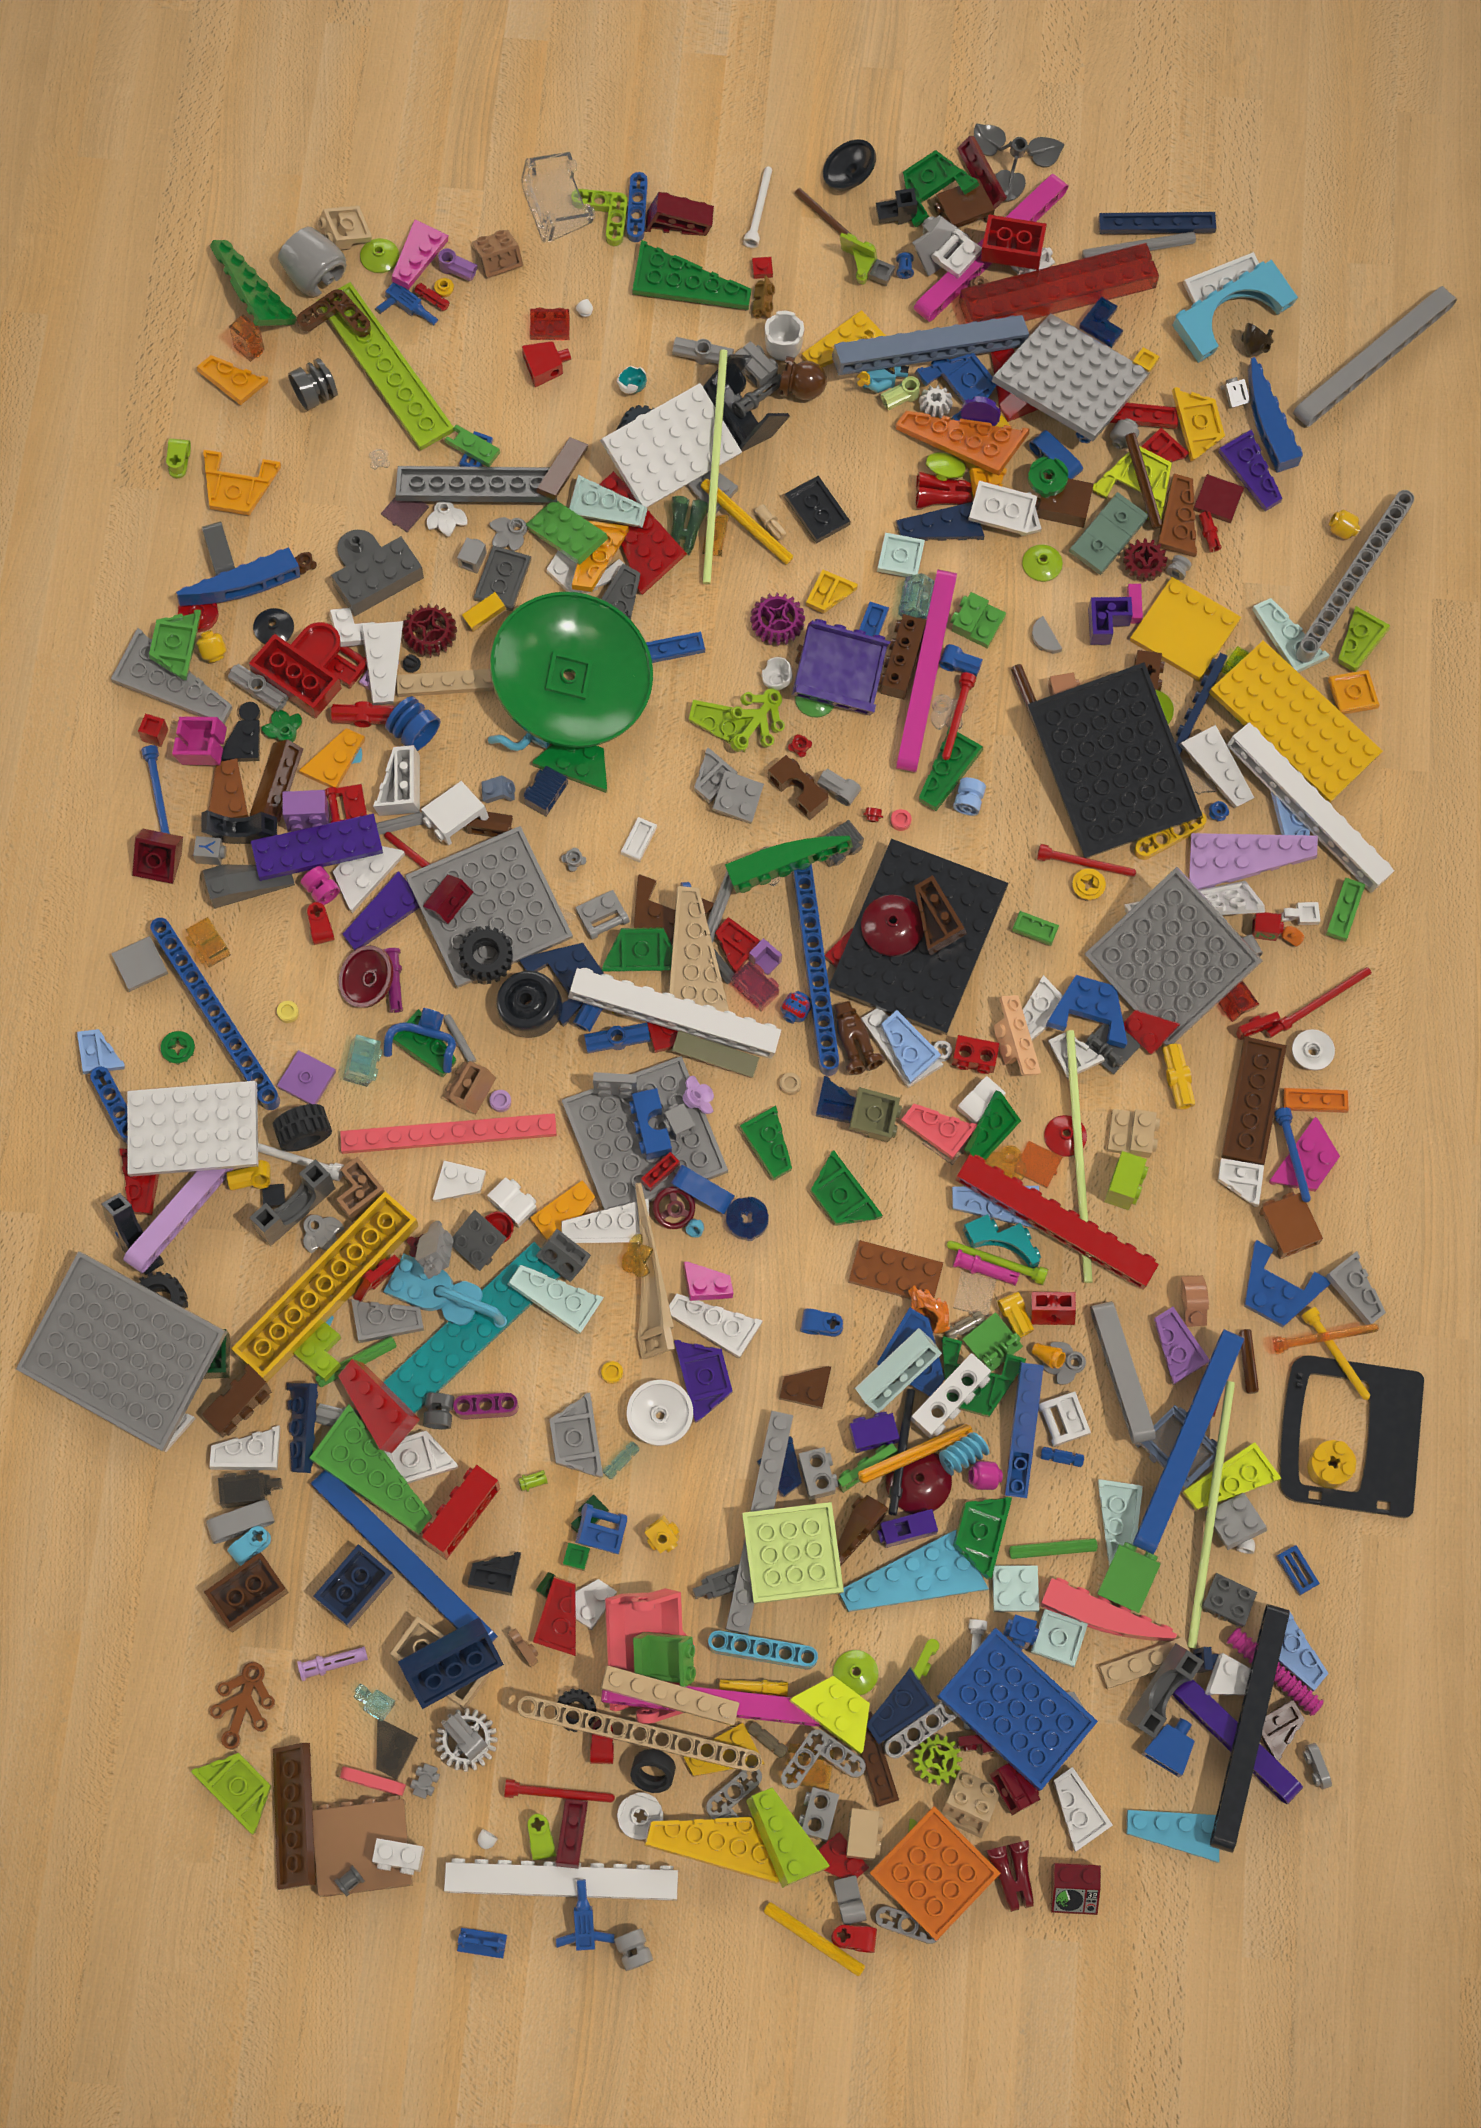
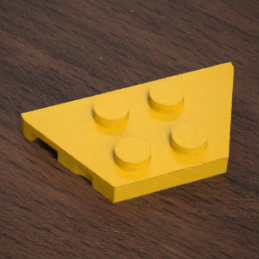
(1198, 421)

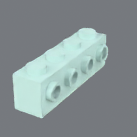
(898, 1370)

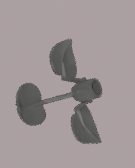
(1043, 149)

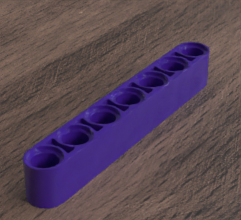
(1223, 1728)

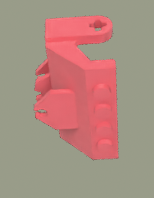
(630, 1616)

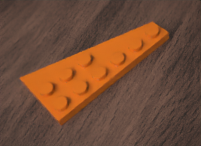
(969, 440)

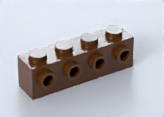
(903, 656)

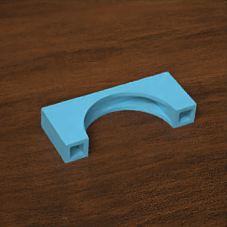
(1263, 284)

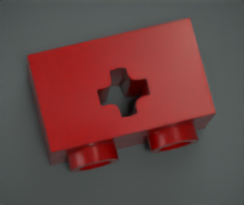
(1053, 1308)

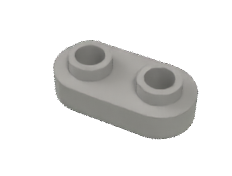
(1321, 1775)

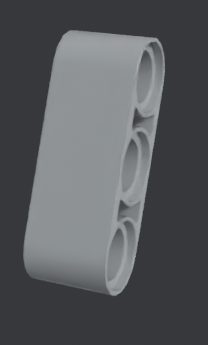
(240, 1521)

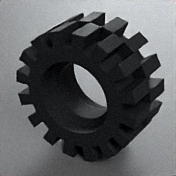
(577, 1696)

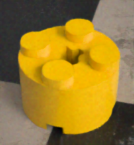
(1334, 1452)

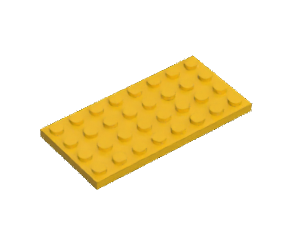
(1296, 720)

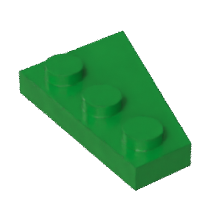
(994, 1126)

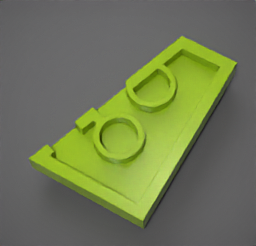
(717, 720)

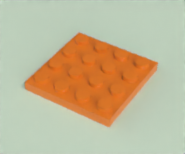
(934, 1873)

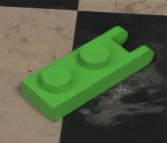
(473, 446)

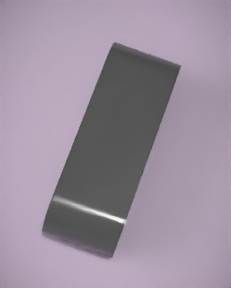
(218, 547)

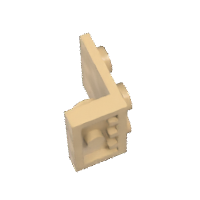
(971, 1803)

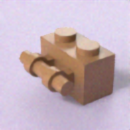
(470, 1086)

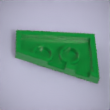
(423, 1048)
(768, 1143)

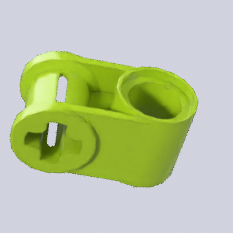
(178, 457)
(541, 1841)

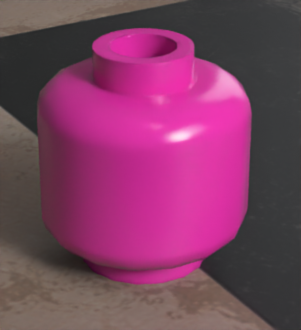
(985, 1475)

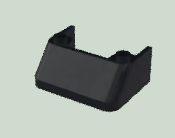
(744, 430)

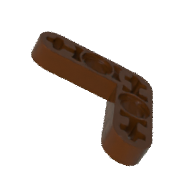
(337, 307)

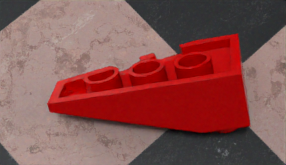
(1010, 405)

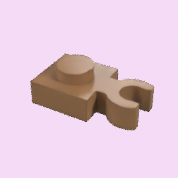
(527, 1651)

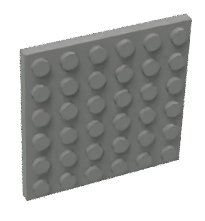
(1071, 377)
(506, 895)
(1174, 954)
(611, 1144)

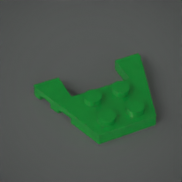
(933, 175)
(989, 1396)

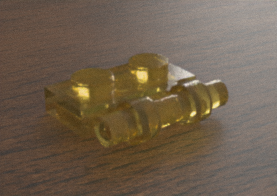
(818, 1775)

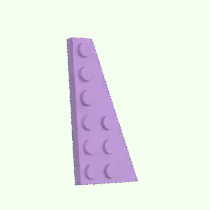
(1240, 856)

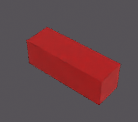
(660, 1171)

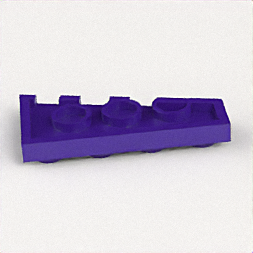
(1248, 464)
(383, 912)

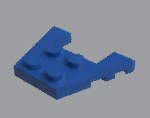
(963, 374)
(1091, 1001)
(1274, 1296)

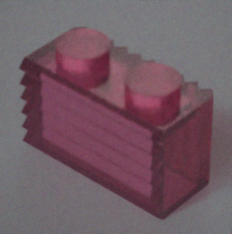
(755, 985)

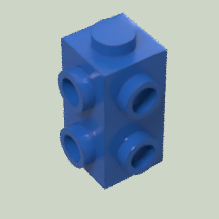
(1021, 1631)

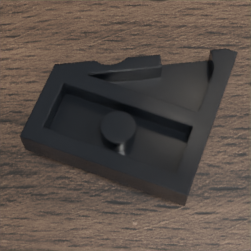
(243, 742)
(495, 1575)

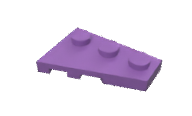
(1179, 1346)

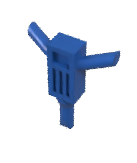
(406, 301)
(584, 1924)

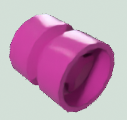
(319, 884)

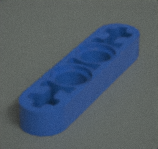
(637, 207)

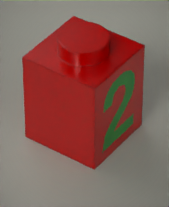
(1267, 926)

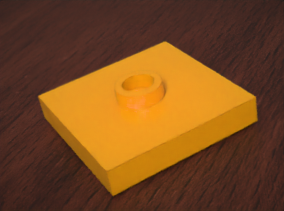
(1353, 692)

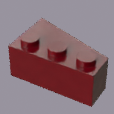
(679, 214)

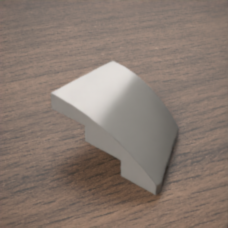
(936, 235)

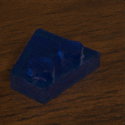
(834, 1102)
(790, 1474)

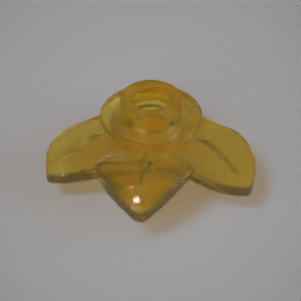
(1013, 1167)
(636, 1257)

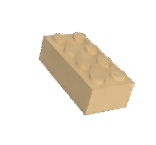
(422, 1634)

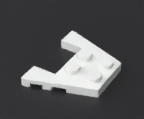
(563, 570)

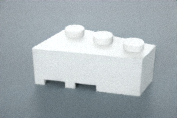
(401, 783)

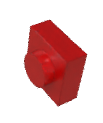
(762, 267)

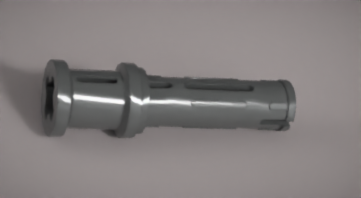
(752, 399)

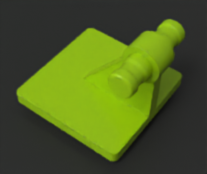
(864, 254)

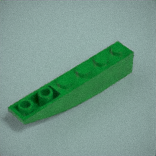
(782, 859)

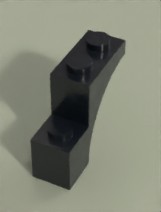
(122, 1219)

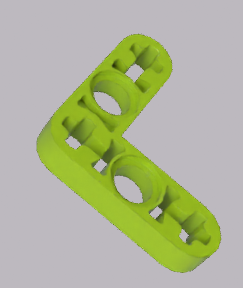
(609, 206)

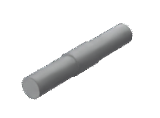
(459, 1038)

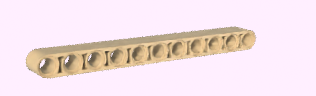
(651, 1733)

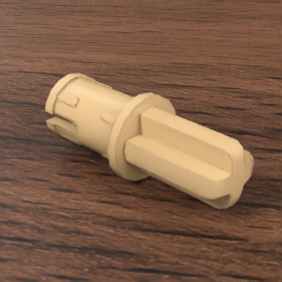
(770, 522)

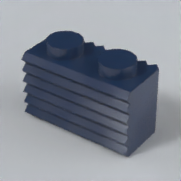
(545, 791)

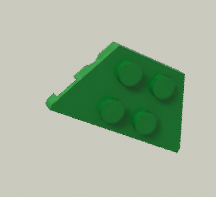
(578, 764)
(640, 950)
(842, 1194)
(981, 1532)

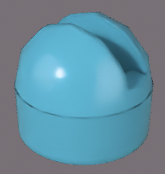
(690, 1228)

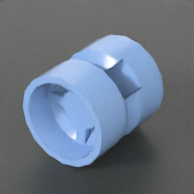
(969, 797)

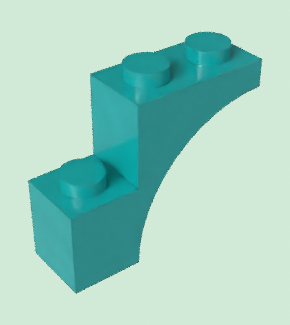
(1016, 1238)

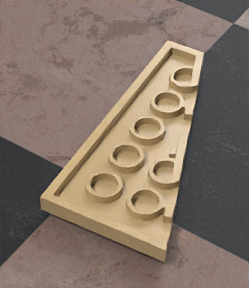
(694, 961)

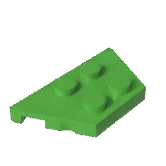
(174, 642)

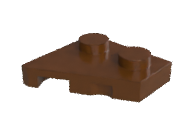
(806, 1387)

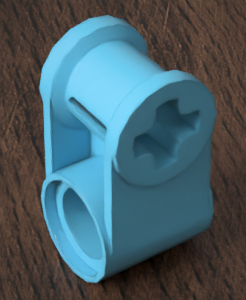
(248, 1545)

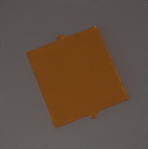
(1040, 1164)

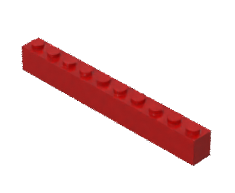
(1057, 1222)

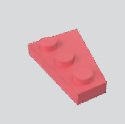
(941, 1131)

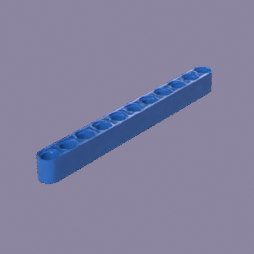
(816, 973)
(211, 1004)
(1188, 1442)
(396, 1551)

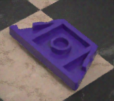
(703, 1376)

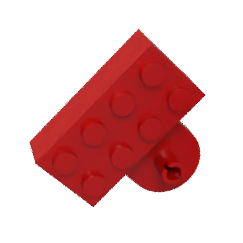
(300, 667)

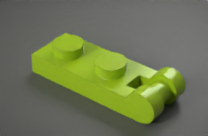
(922, 1666)

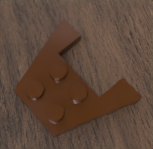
(654, 915)

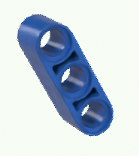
(1048, 446)
(703, 1189)

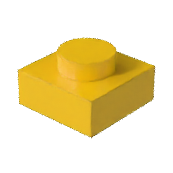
(1146, 359)

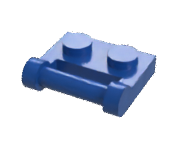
(600, 1536)

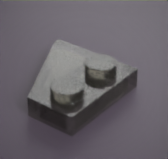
(393, 1748)

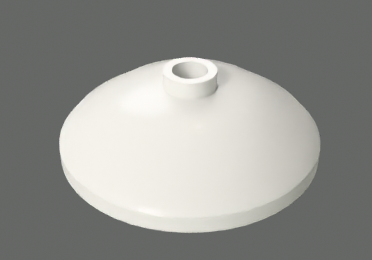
(656, 1398)

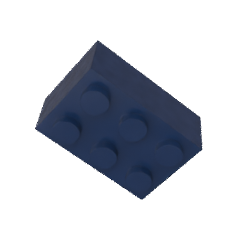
(354, 1586)

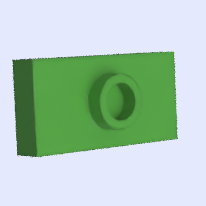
(1035, 928)

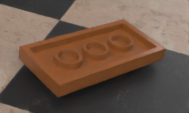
(893, 1270)

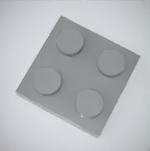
(737, 797)
(614, 1084)
(1237, 1521)

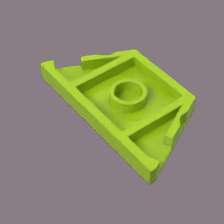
(237, 1788)

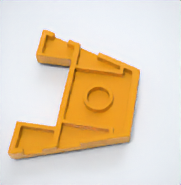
(234, 491)

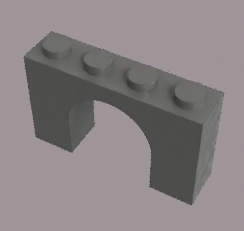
(314, 1188)

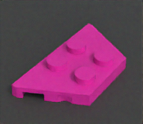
(1316, 1156)

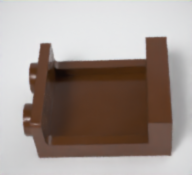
(963, 208)

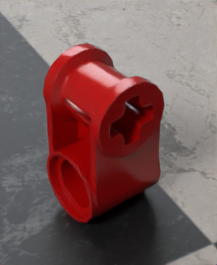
(319, 926)
(601, 1747)
(859, 1938)

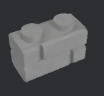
(759, 368)

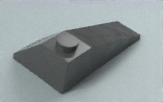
(240, 882)

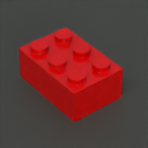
(1013, 242)

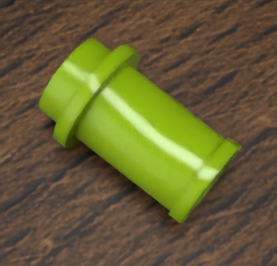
(532, 1480)

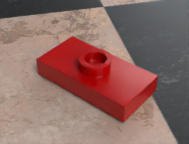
(1258, 1024)

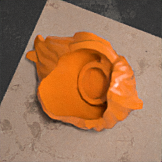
(932, 1308)

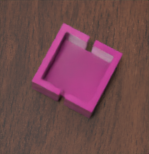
(203, 740)

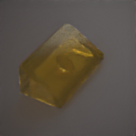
(721, 526)

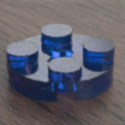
(734, 1219)

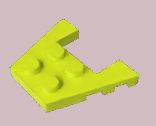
(1157, 470)

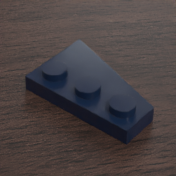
(902, 1706)

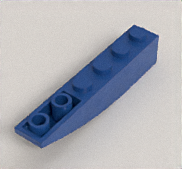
(1271, 422)
(243, 581)
(1023, 1429)

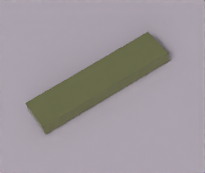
(715, 1054)

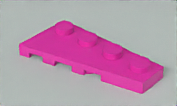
(418, 252)

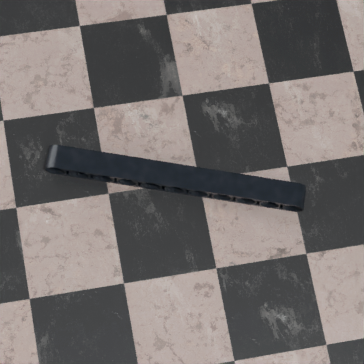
(1249, 1728)

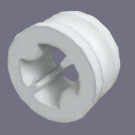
(948, 1050)

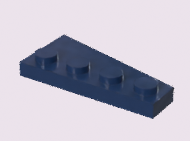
(942, 524)
(302, 1425)

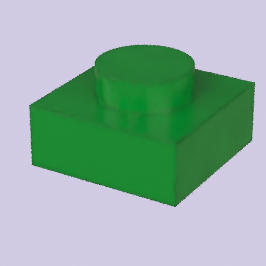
(576, 1556)

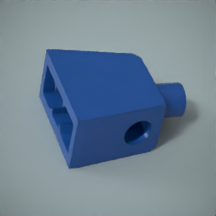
(1171, 1748)

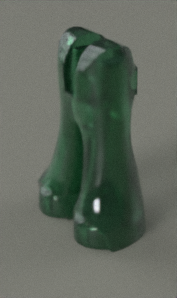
(679, 511)

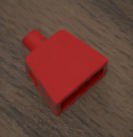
(544, 361)

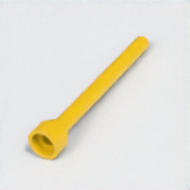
(1313, 1318)

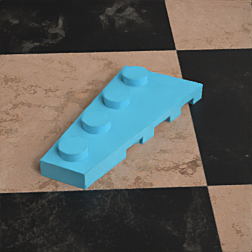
(1175, 1830)

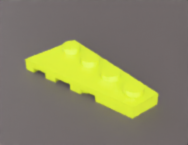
(1239, 1475)

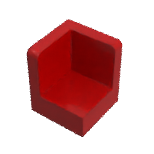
(153, 730)

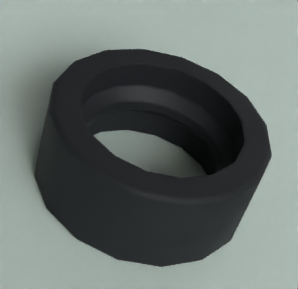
(651, 1783)

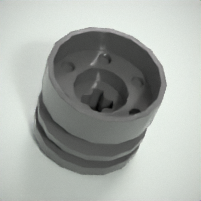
(314, 383)

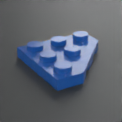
(933, 1375)

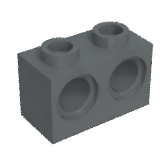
(563, 1255)

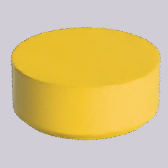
(612, 1372)

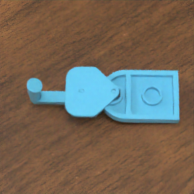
(456, 1301)

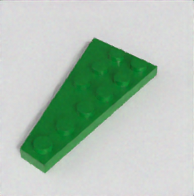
(679, 279)

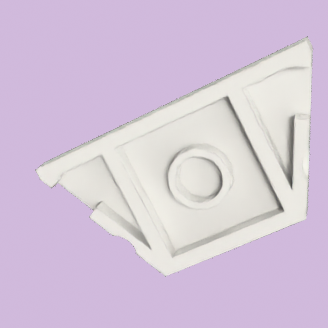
(363, 875)
(421, 1458)

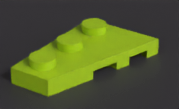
(1361, 639)

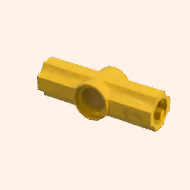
(1178, 1076)

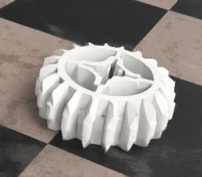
(454, 1757)

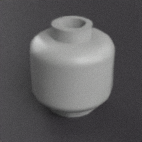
(1121, 429)

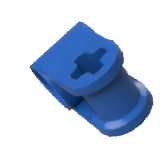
(818, 1323)

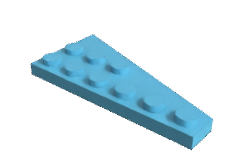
(922, 1575)

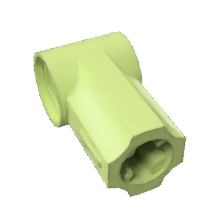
(900, 394)

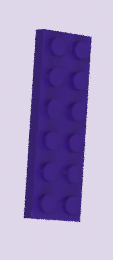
(316, 847)

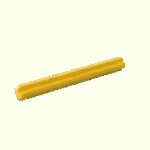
(814, 1939)

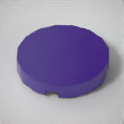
(981, 410)

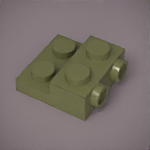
(875, 1114)

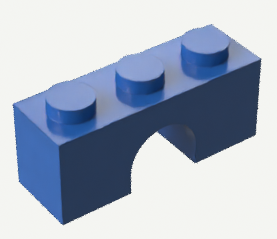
(645, 1106)

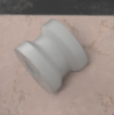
(1179, 567)

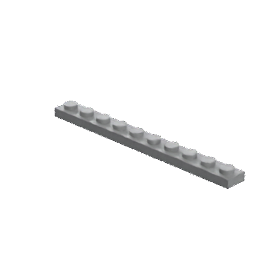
(763, 1499)

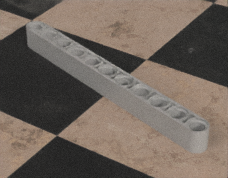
(1374, 356)
(1349, 581)

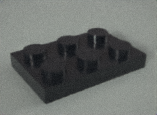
(817, 509)

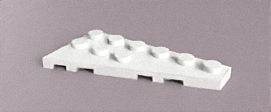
(1228, 899)

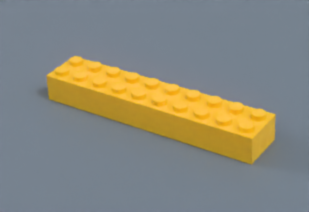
(325, 1286)

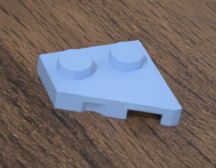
(97, 1052)

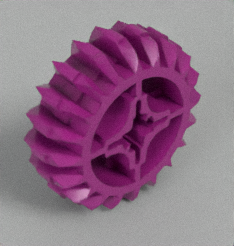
(775, 608)

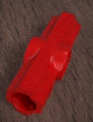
(361, 714)

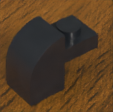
(900, 210)

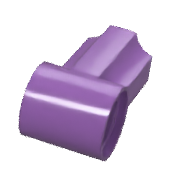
(457, 265)

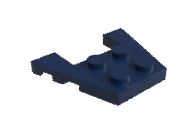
(563, 964)

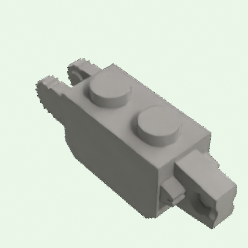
(434, 1250)

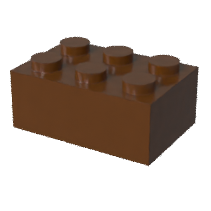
(246, 1592)

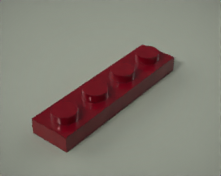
(980, 169)

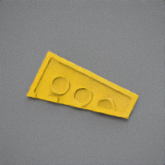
(849, 331)

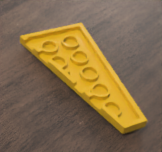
(717, 1842)

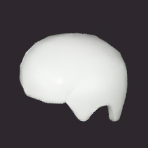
(777, 673)

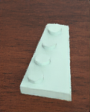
(603, 504)

